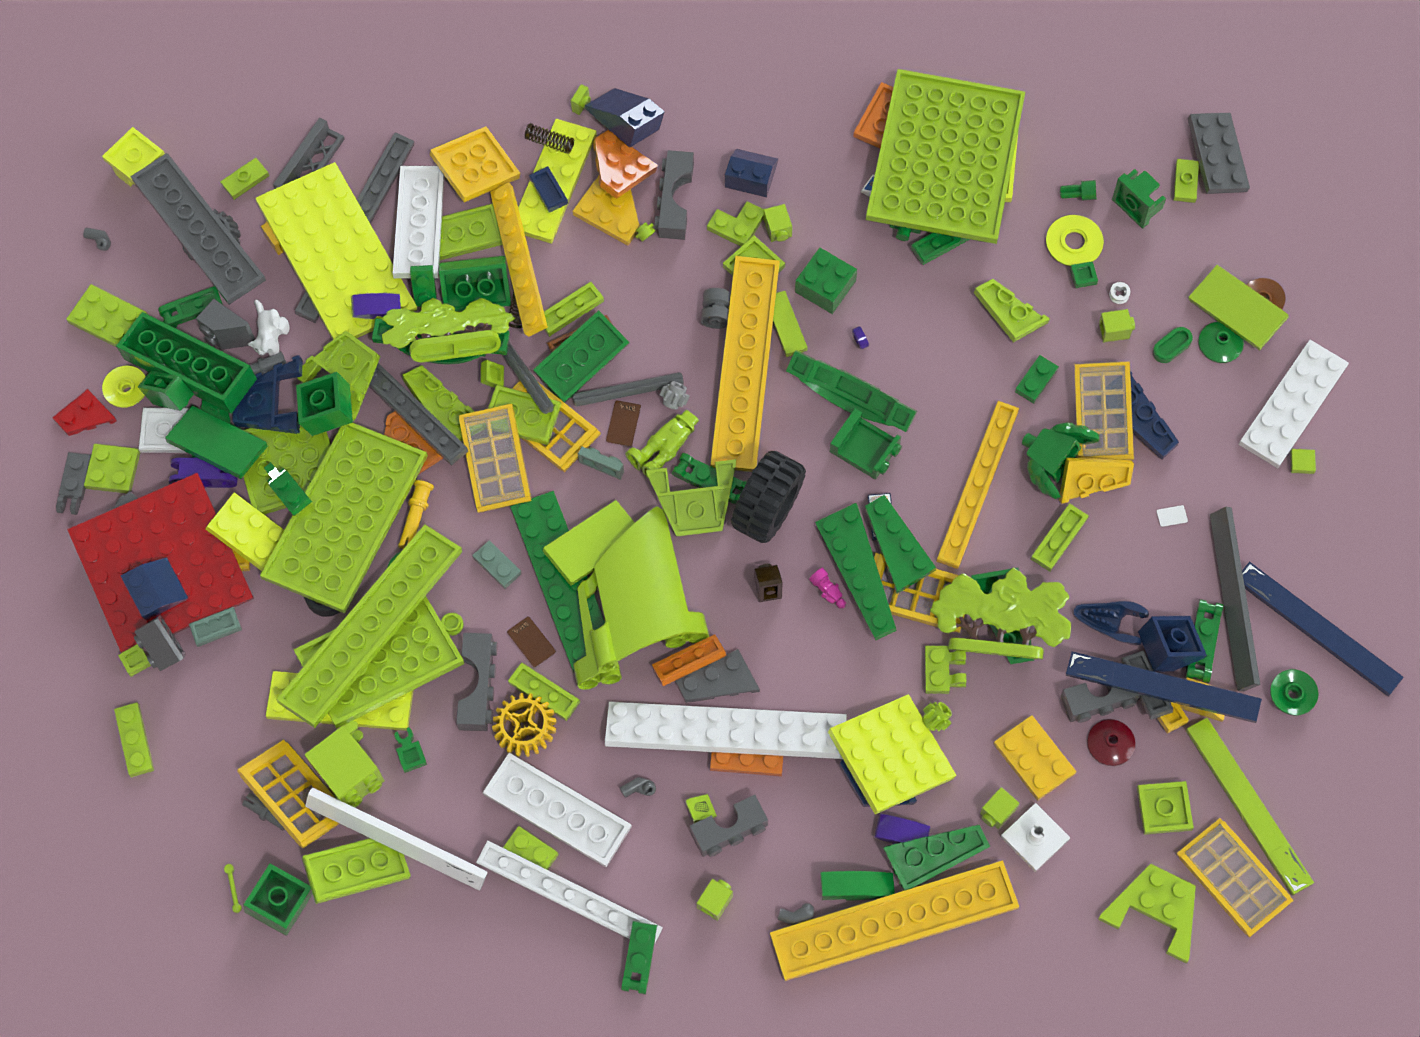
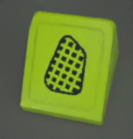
(700, 808)

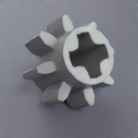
(674, 395)

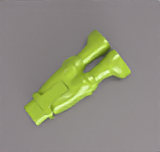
(666, 440)

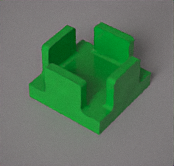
(1133, 196)

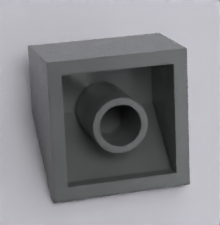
(224, 327)
(159, 643)

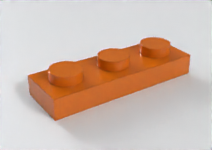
(689, 660)
(747, 763)

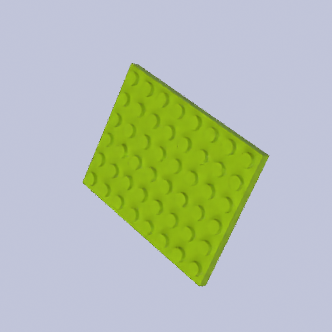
(946, 156)

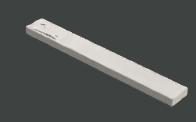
(396, 839)
(559, 890)

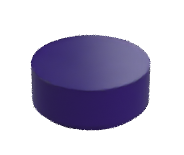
(860, 337)

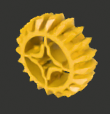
(520, 733)

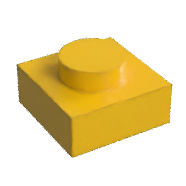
(1173, 720)

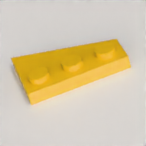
(1089, 476)

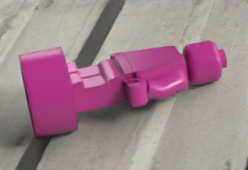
(830, 591)

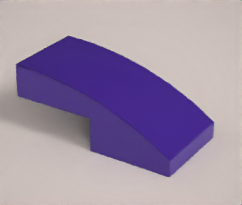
(374, 304)
(899, 830)

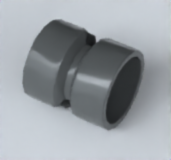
(715, 308)

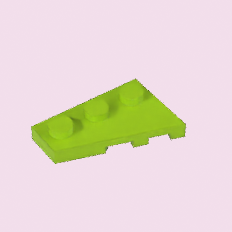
(1009, 312)

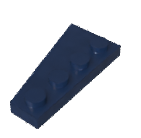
(1148, 425)

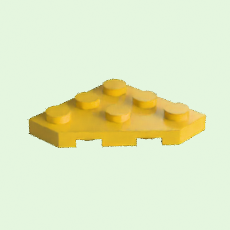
(609, 214)

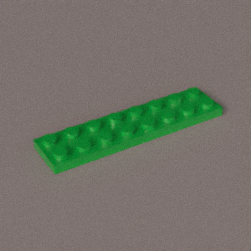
(539, 525)

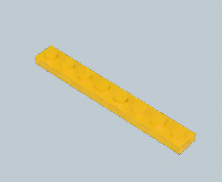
(518, 260)

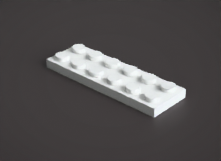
(418, 219)
(1293, 404)
(557, 810)

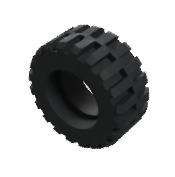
(768, 496)

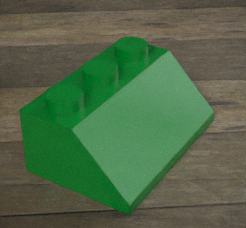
(475, 279)

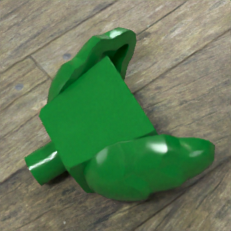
(1049, 452)

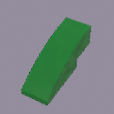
(856, 885)

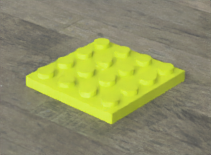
(891, 754)

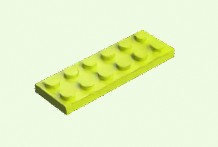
(566, 169)
(392, 715)

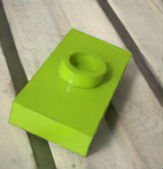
(244, 178)
(1186, 180)

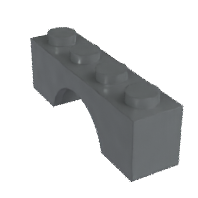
(678, 172)
(474, 710)

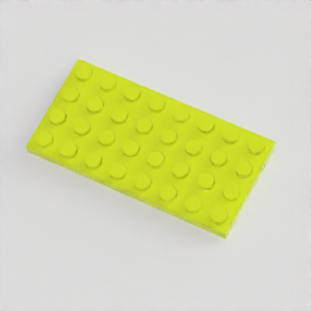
(331, 247)

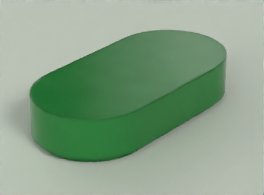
(1172, 345)

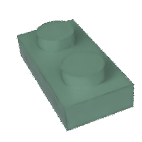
(594, 459)
(497, 564)

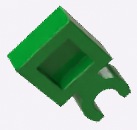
(410, 753)

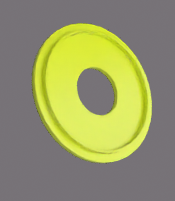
(1079, 224)

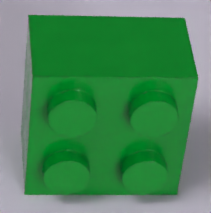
(825, 280)
(324, 403)
(278, 899)

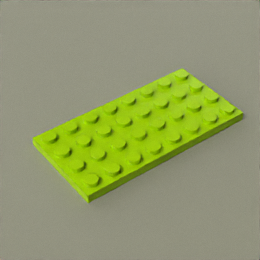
(350, 513)

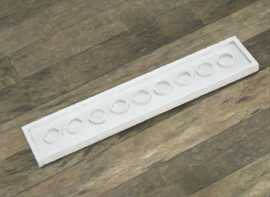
(722, 730)

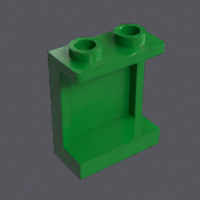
(865, 445)

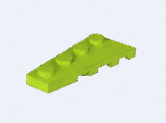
(436, 398)

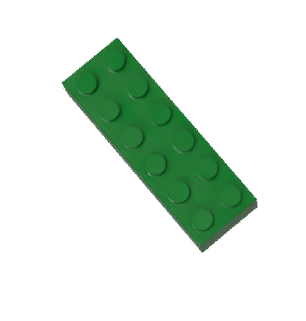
(201, 367)

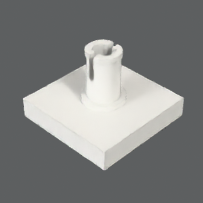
(1035, 837)

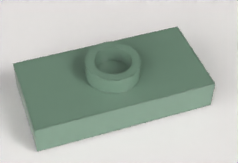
(215, 626)

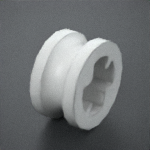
(1120, 299)

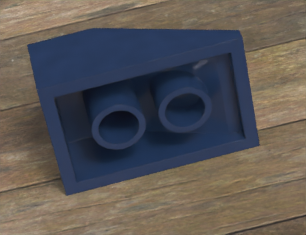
(627, 115)

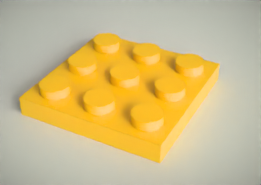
(474, 164)

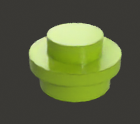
(645, 231)
(453, 623)

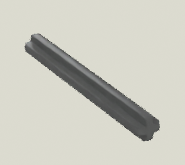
(528, 380)
(626, 389)

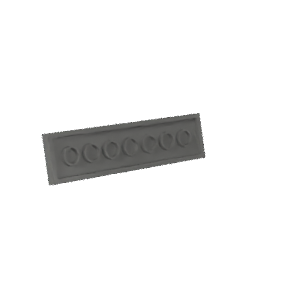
(198, 228)

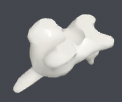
(269, 328)

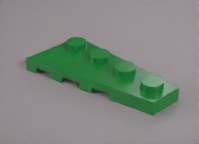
(931, 855)

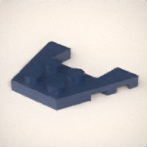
(261, 402)

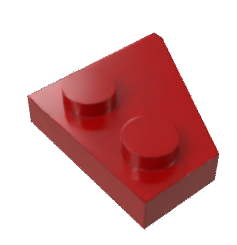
(83, 414)

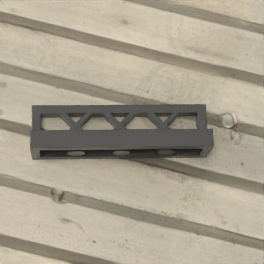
(306, 151)

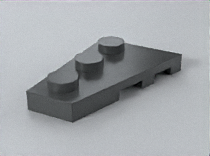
(721, 678)

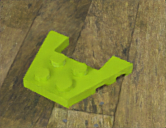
(348, 358)
(695, 509)
(1162, 899)

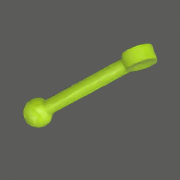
(229, 869)

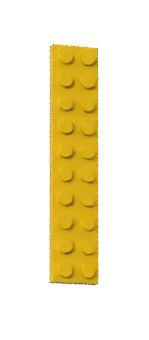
(745, 362)
(894, 920)

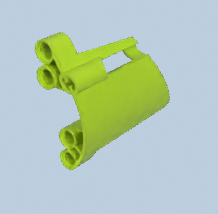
(639, 601)

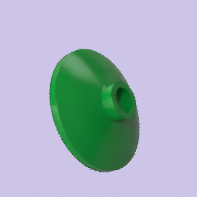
(1219, 350)
(1299, 683)

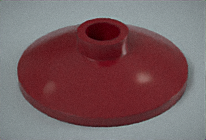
(1106, 752)

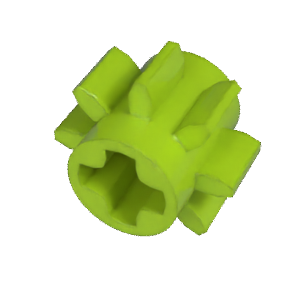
(937, 716)

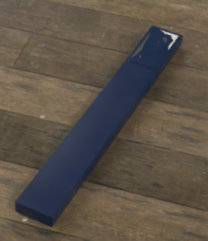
(1320, 630)
(1164, 687)

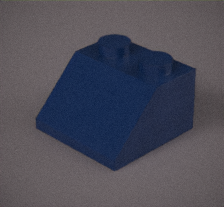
(750, 172)
(154, 587)
(1171, 642)

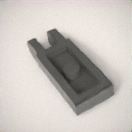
(73, 482)

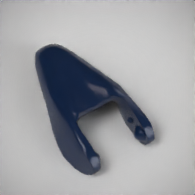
(1108, 616)

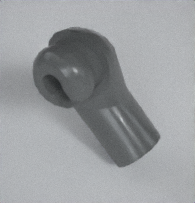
(101, 238)
(640, 786)
(801, 915)

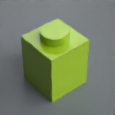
(778, 223)
(1116, 325)
(999, 808)
(715, 898)

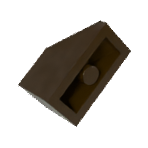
(768, 582)

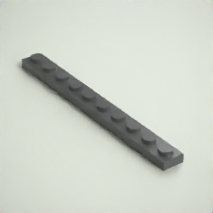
(371, 197)

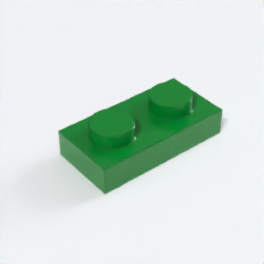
(423, 284)
(1036, 379)

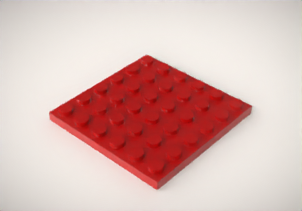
(149, 529)

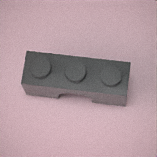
(1082, 704)
(712, 838)

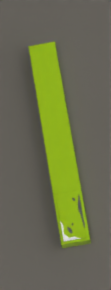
(1249, 806)

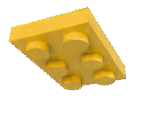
(1034, 757)

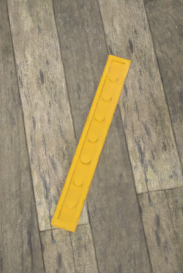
(977, 485)

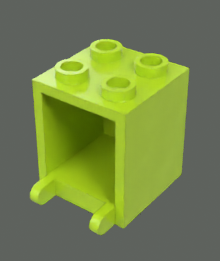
(345, 765)

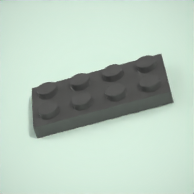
(1218, 153)

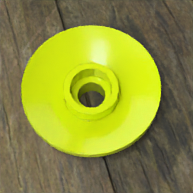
(117, 381)

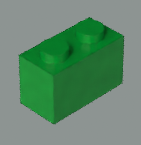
(166, 390)

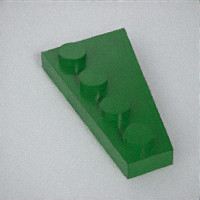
(902, 552)

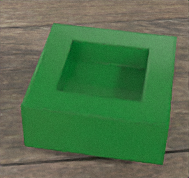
(1084, 274)

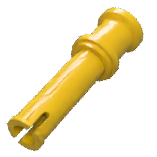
(417, 504)

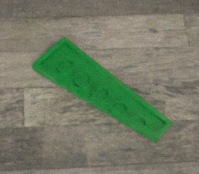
(852, 553)

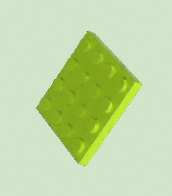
(294, 452)

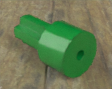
(1086, 190)

